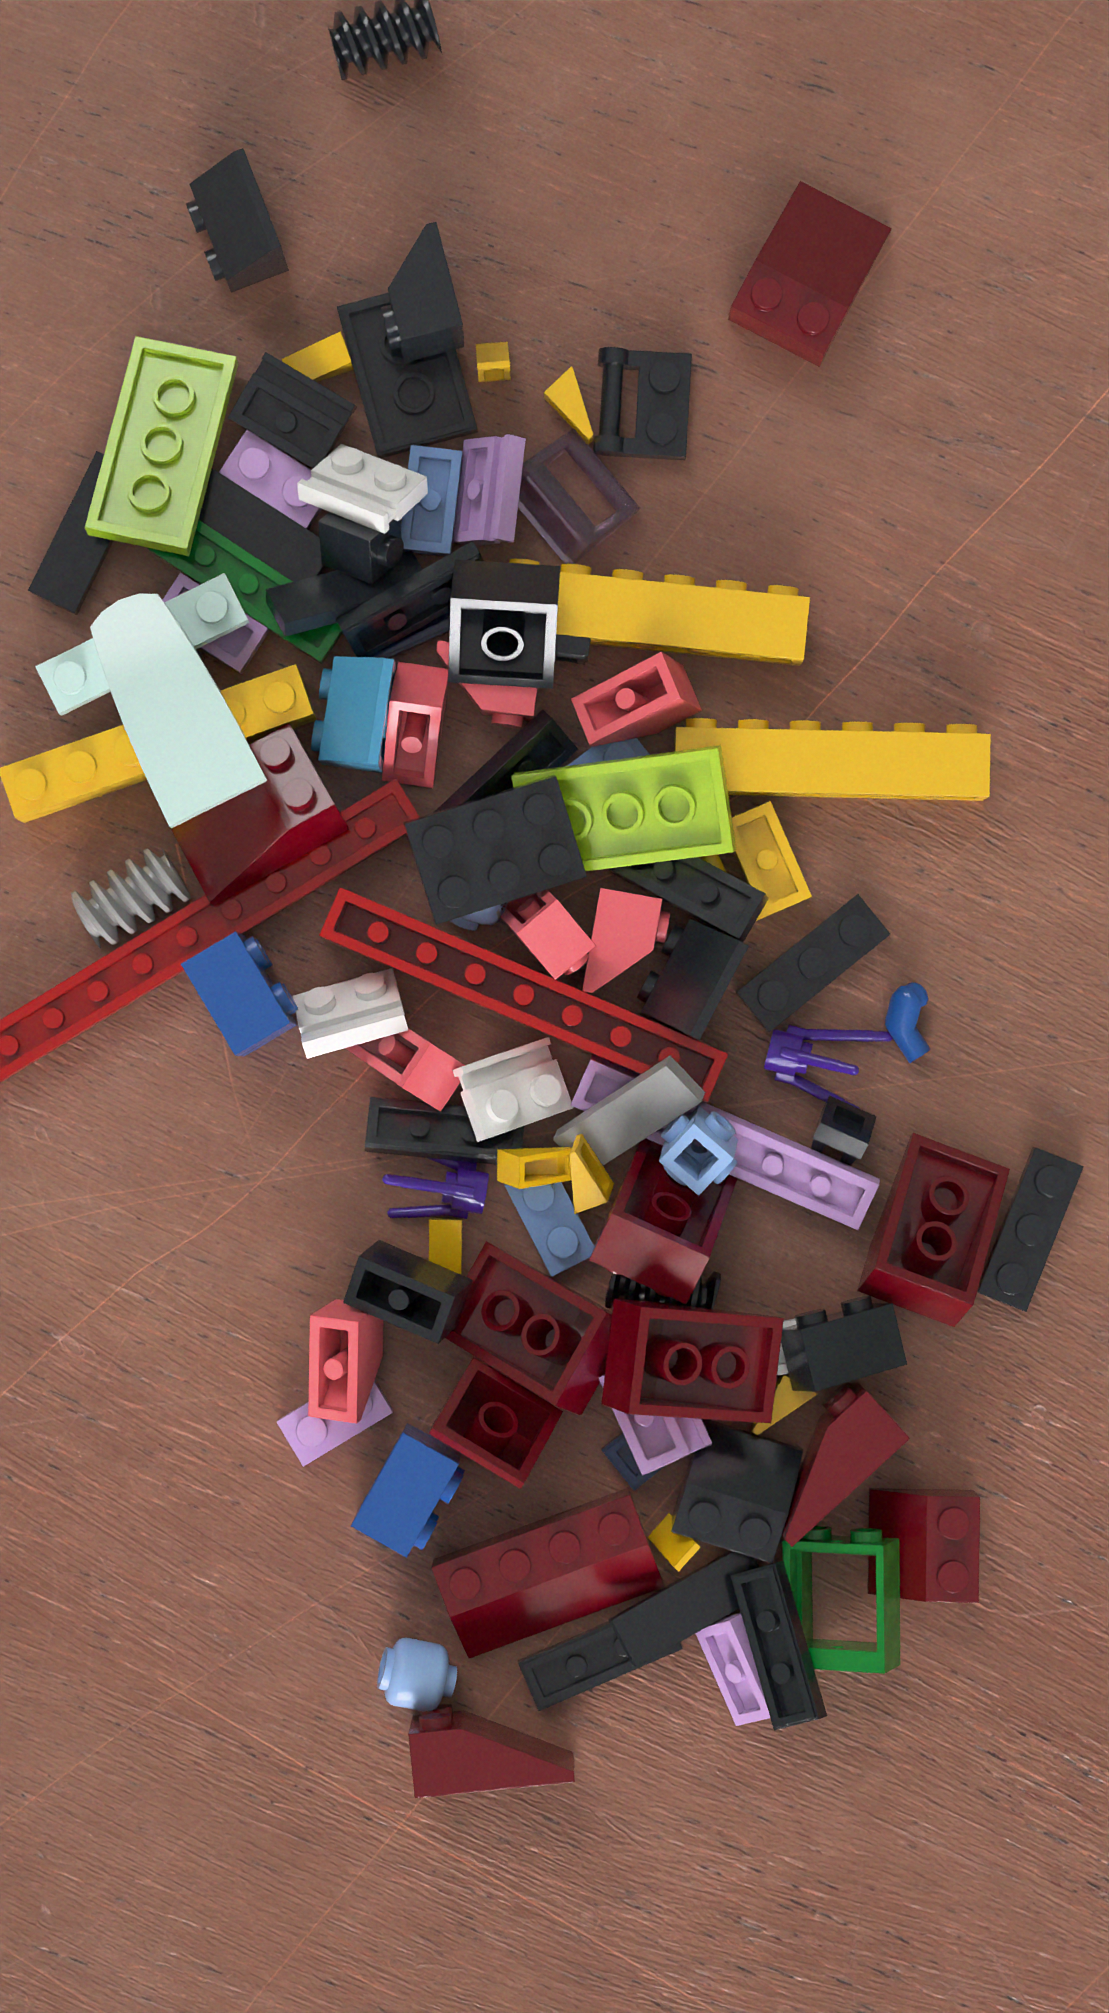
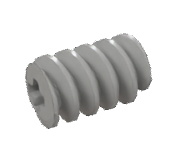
(130, 897)

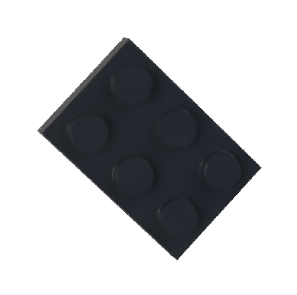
(495, 849)

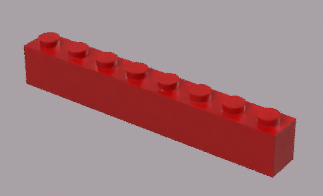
(515, 990)

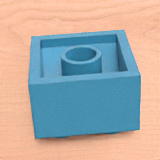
(355, 713)

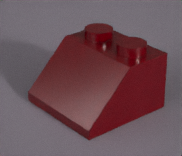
(496, 1422)
(936, 1541)

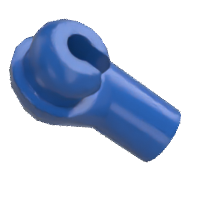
(902, 1020)

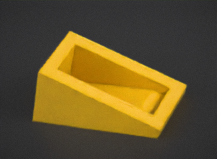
(322, 359)
(493, 361)
(567, 401)
(533, 1166)
(589, 1178)
(446, 1243)
(784, 1402)
(673, 1546)

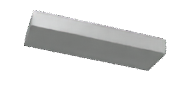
(634, 1111)

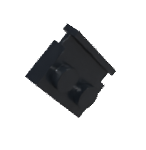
(292, 411)

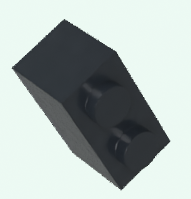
(408, 1291)
(842, 1345)

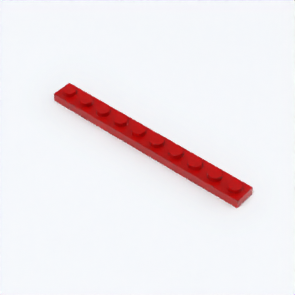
(159, 951)

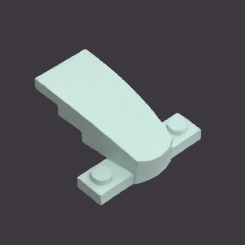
(165, 693)

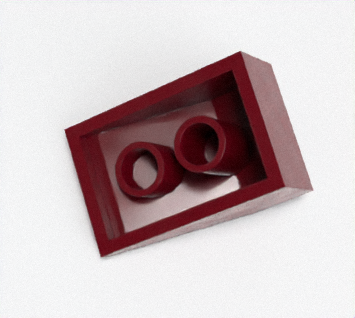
(808, 273)
(264, 825)
(661, 1228)
(934, 1231)
(534, 1329)
(691, 1362)
(843, 1452)
(472, 1754)

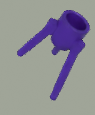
(790, 1055)
(463, 1190)

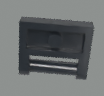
(660, 404)

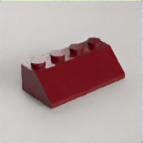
(547, 1573)

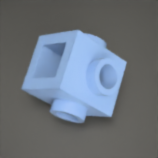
(695, 1164)

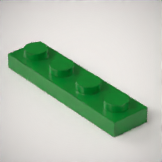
(249, 578)

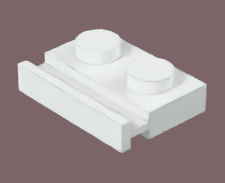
(362, 488)
(350, 1013)
(512, 1089)

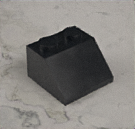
(237, 224)
(423, 303)
(503, 624)
(692, 979)
(738, 1491)

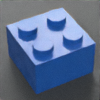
(240, 992)
(407, 1490)

